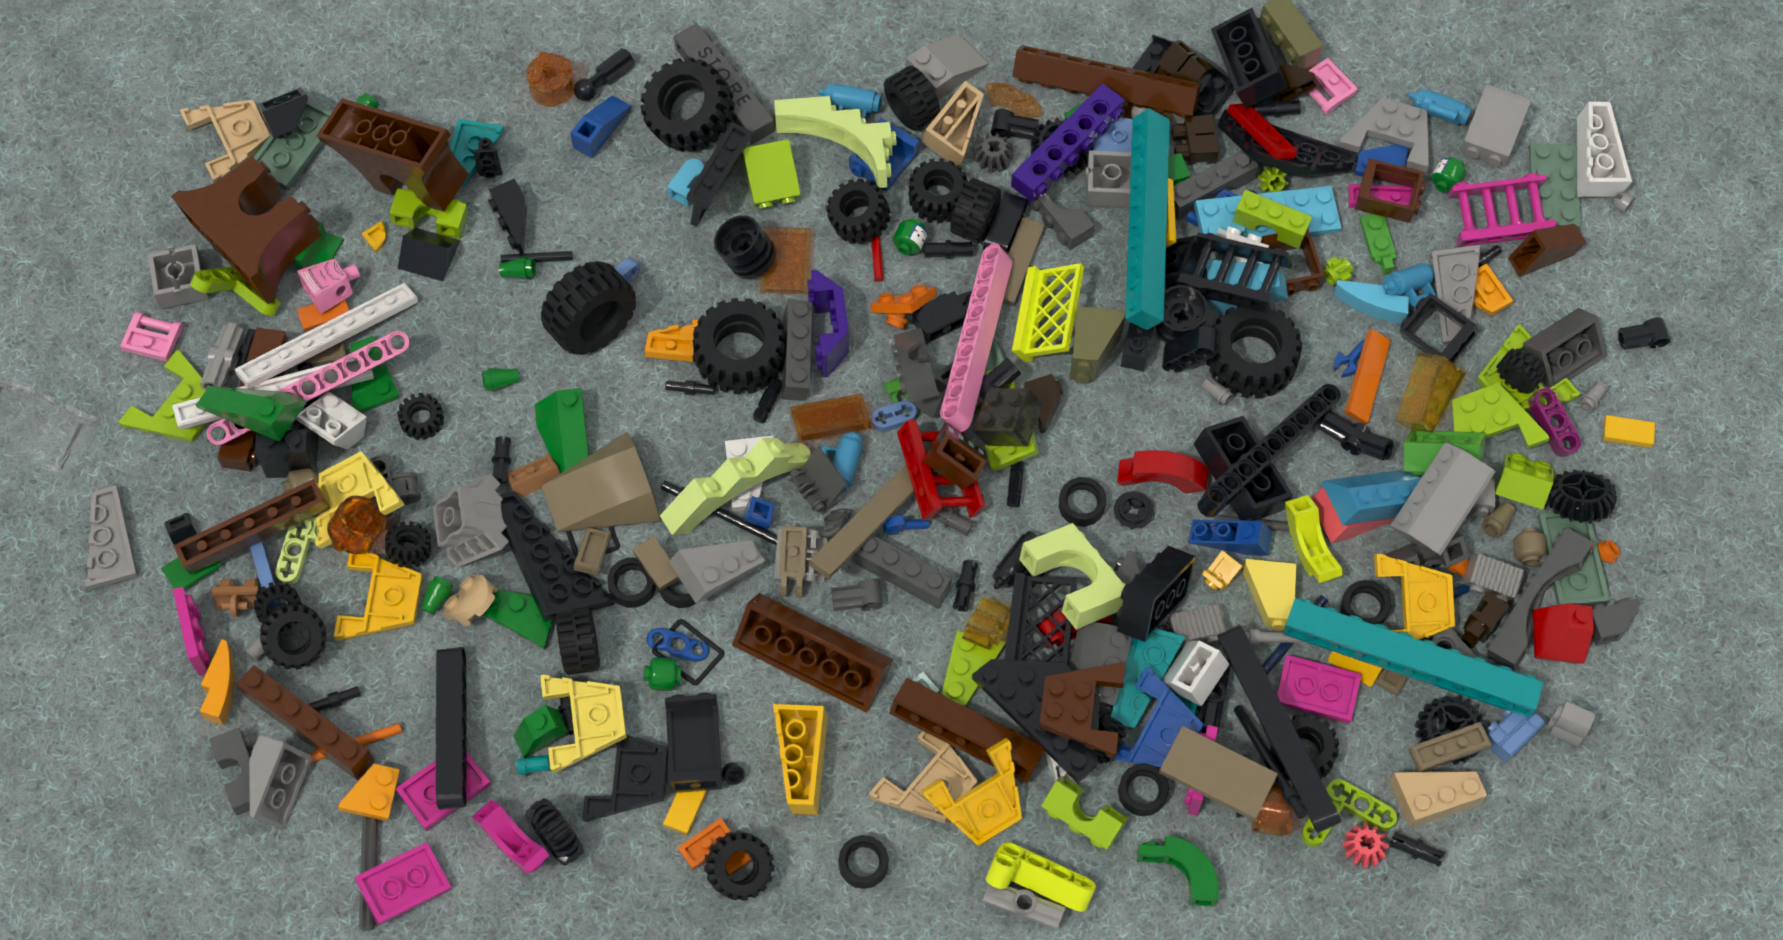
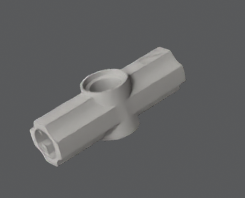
(223, 356)
(1041, 910)

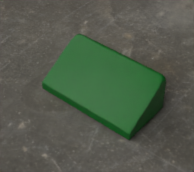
(181, 578)

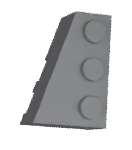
(715, 567)

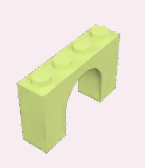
(1070, 548)

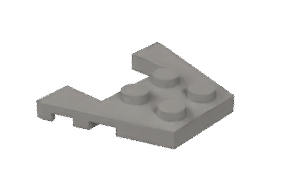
(1394, 124)

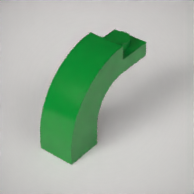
(1190, 861)

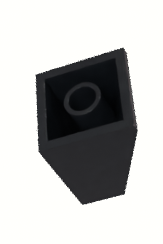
(293, 452)

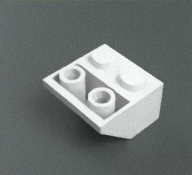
(334, 421)
(1196, 671)

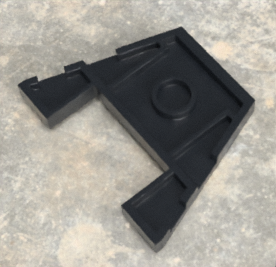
(637, 779)

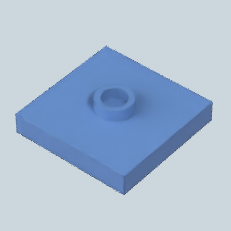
(1117, 138)

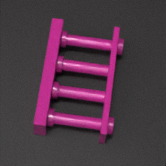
(1493, 232)

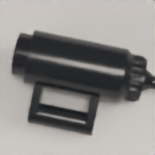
(1010, 564)

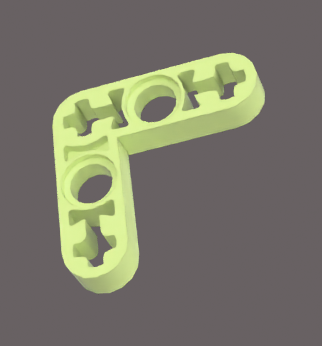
(308, 536)

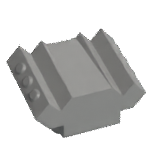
(470, 521)

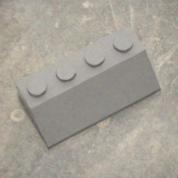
(1442, 498)

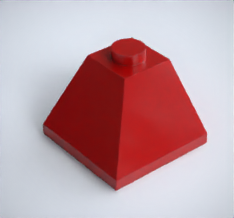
(1562, 632)

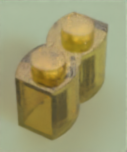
(987, 623)

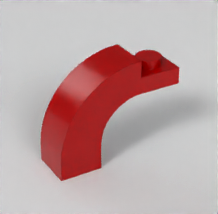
(1166, 467)

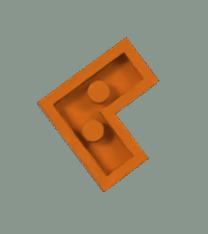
(906, 302)
(697, 847)

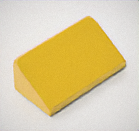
(1368, 671)

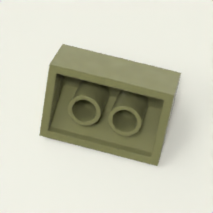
(1291, 33)

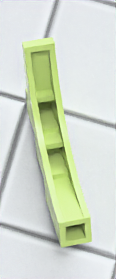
(819, 118)
(706, 494)

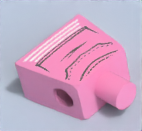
(327, 283)

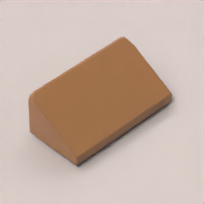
(532, 475)

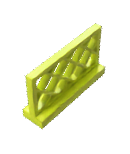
(1032, 311)

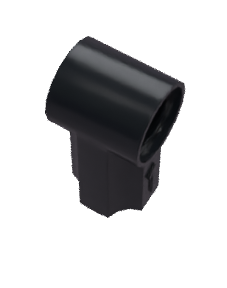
(1010, 125)
(1650, 333)

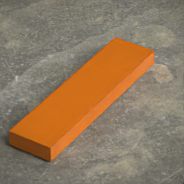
(1367, 376)

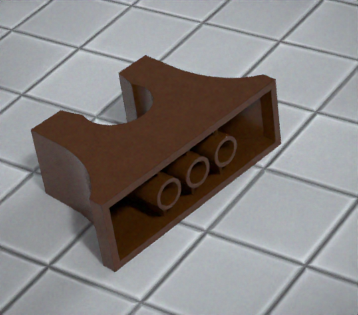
(394, 151)
(234, 224)

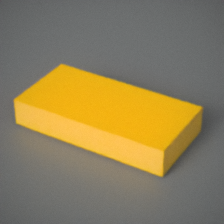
(1628, 431)
(684, 811)

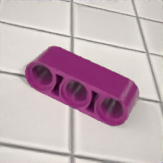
(1555, 410)

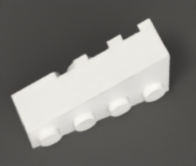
(1600, 154)

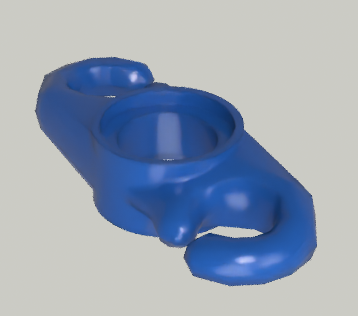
(686, 653)

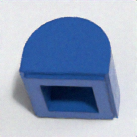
(759, 512)

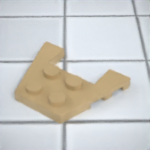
(238, 128)
(943, 766)

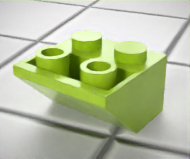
(1525, 480)

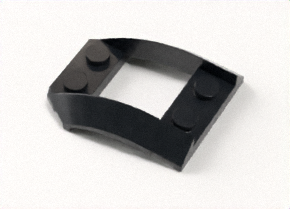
(1213, 93)

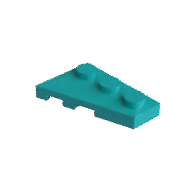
(467, 138)

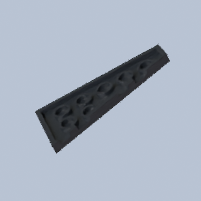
(548, 563)

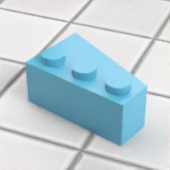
(1278, 289)

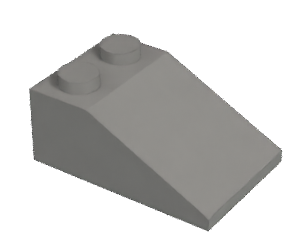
(947, 63)
(275, 780)

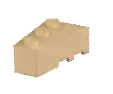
(953, 126)
(1435, 794)

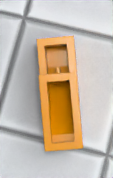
(219, 685)

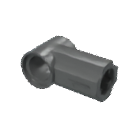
(863, 595)

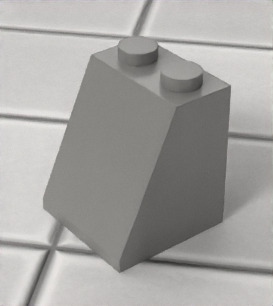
(1495, 126)

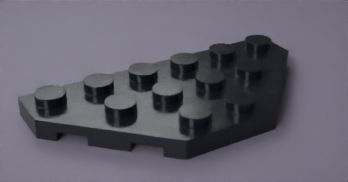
(1311, 156)
(1019, 691)

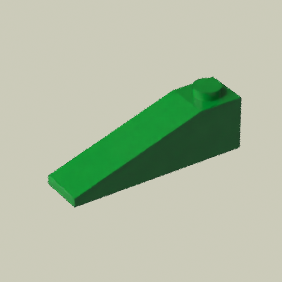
(256, 410)
(563, 427)

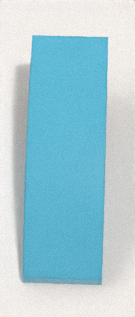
(1372, 300)

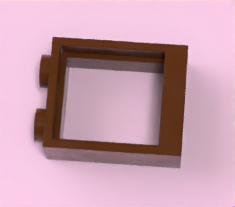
(1393, 174)
(1307, 283)

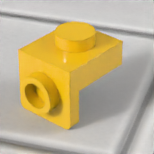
(1222, 571)

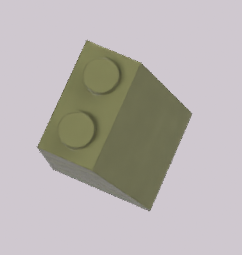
(1094, 340)

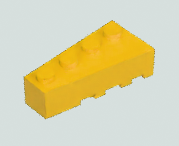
(802, 749)

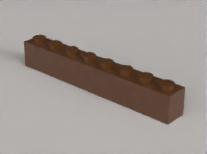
(1086, 75)

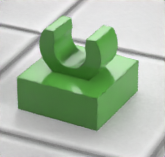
(893, 387)

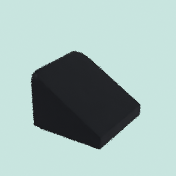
(180, 528)

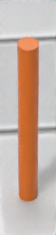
(366, 739)

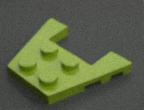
(1564, 389)
(1495, 412)
(164, 419)

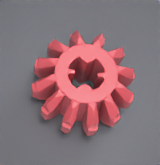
(1363, 854)

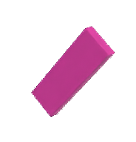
(1394, 194)

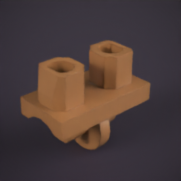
(233, 597)

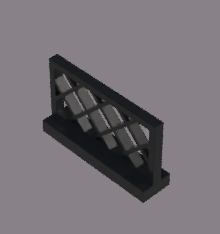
(717, 170)
(1019, 618)

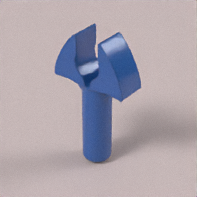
(1350, 359)
(897, 523)

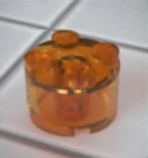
(550, 79)
(355, 525)
(1273, 815)

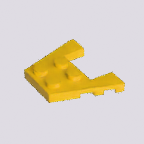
(1425, 596)
(390, 600)
(986, 807)

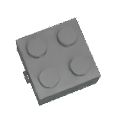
(1108, 179)
(172, 275)

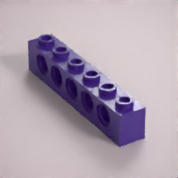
(1102, 101)

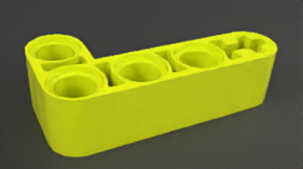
(1040, 876)

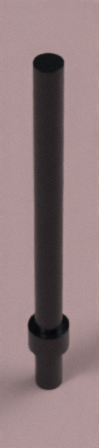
(728, 516)
(1289, 793)

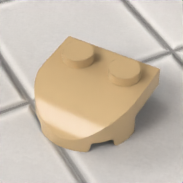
(471, 600)

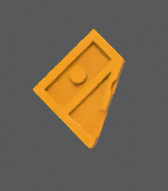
(1489, 292)
(671, 343)
(372, 793)

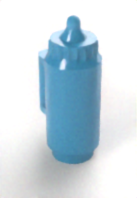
(852, 98)
(1441, 106)
(1411, 279)
(846, 455)

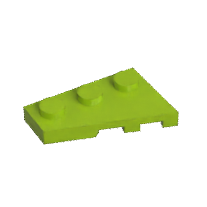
(964, 661)

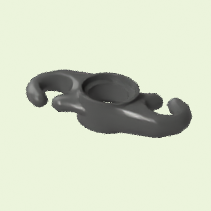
(835, 522)

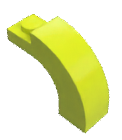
(1308, 539)

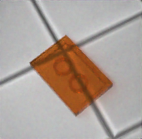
(792, 261)
(830, 417)

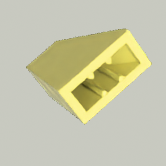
(1272, 589)

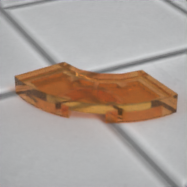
(1007, 96)

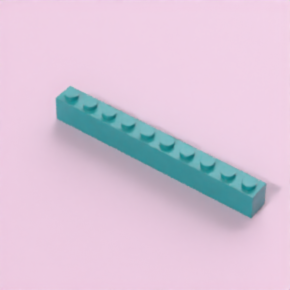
(1147, 220)
(1413, 657)

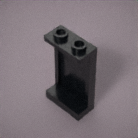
(693, 743)

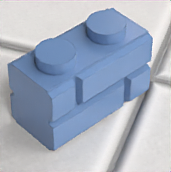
(1512, 734)

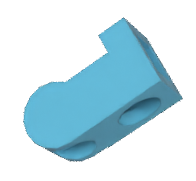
(684, 180)

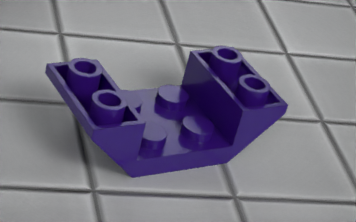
(829, 297)

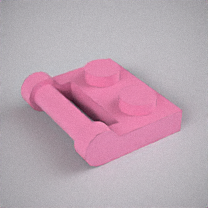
(1334, 83)
(148, 342)

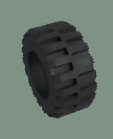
(668, 86)
(588, 307)
(736, 318)
(1252, 377)

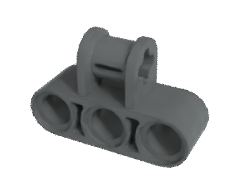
(400, 484)

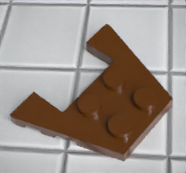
(1070, 703)

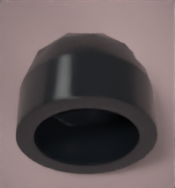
(733, 777)

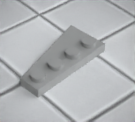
(1456, 283)
(109, 541)

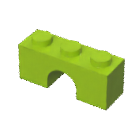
(409, 209)
(1286, 221)
(1063, 804)

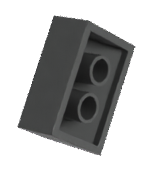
(1567, 346)
(1100, 646)

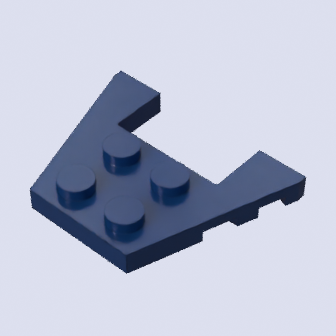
(1162, 725)

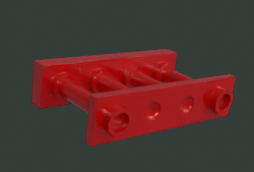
(924, 481)

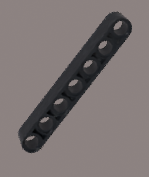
(451, 728)

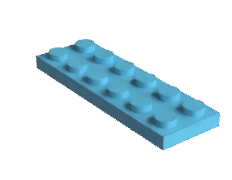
(1316, 202)

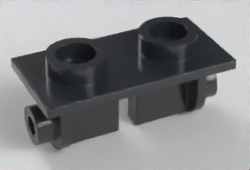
(487, 159)

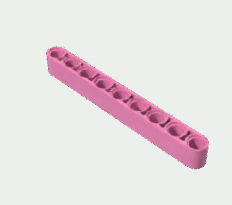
(976, 338)
(321, 385)

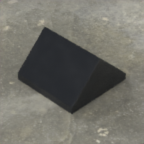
(427, 253)

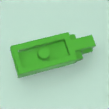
(1378, 241)

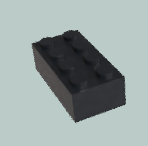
(1249, 58)
(1226, 444)
(1155, 593)

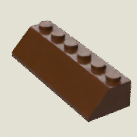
(812, 652)

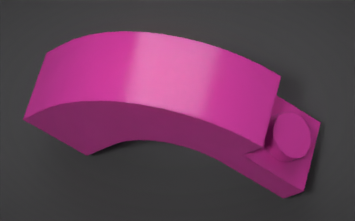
(510, 838)

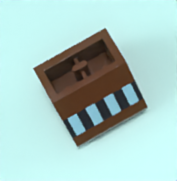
(956, 457)

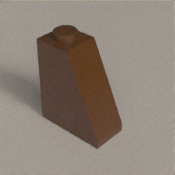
(1545, 248)

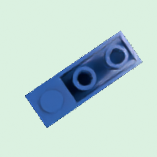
(598, 125)
(1232, 536)

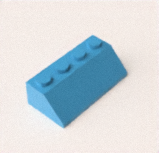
(1370, 495)

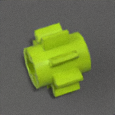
(1275, 176)
(1337, 270)

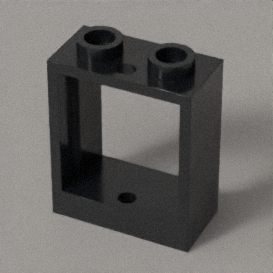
(1423, 309)

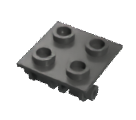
(818, 481)

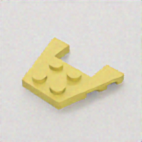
(350, 478)
(595, 716)

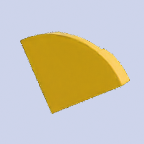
(375, 236)

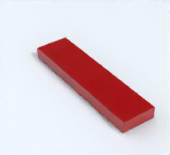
(1262, 131)

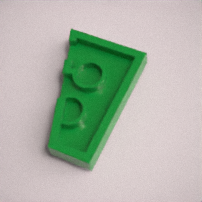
(376, 391)
(520, 615)

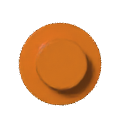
(896, 320)
(1608, 551)

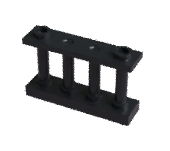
(1239, 293)

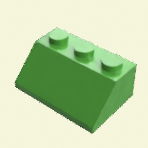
(1422, 447)

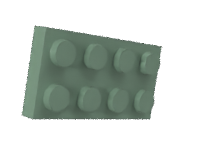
(292, 154)
(1559, 191)
(1587, 585)

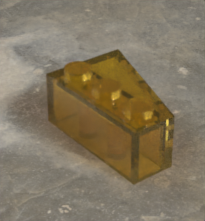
(1428, 392)

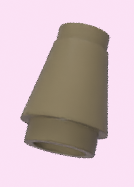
(1498, 521)

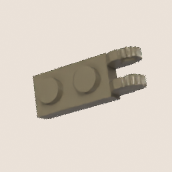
(793, 557)

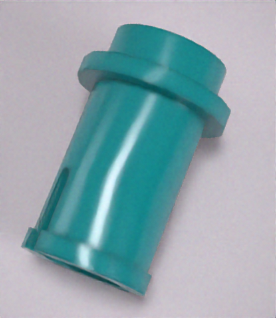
(532, 764)

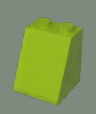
(770, 173)

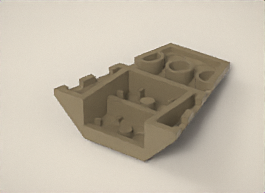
(602, 490)

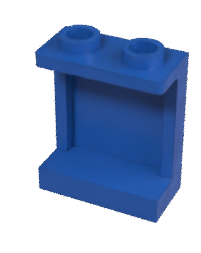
(902, 155)

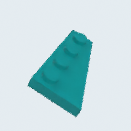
(1155, 654)

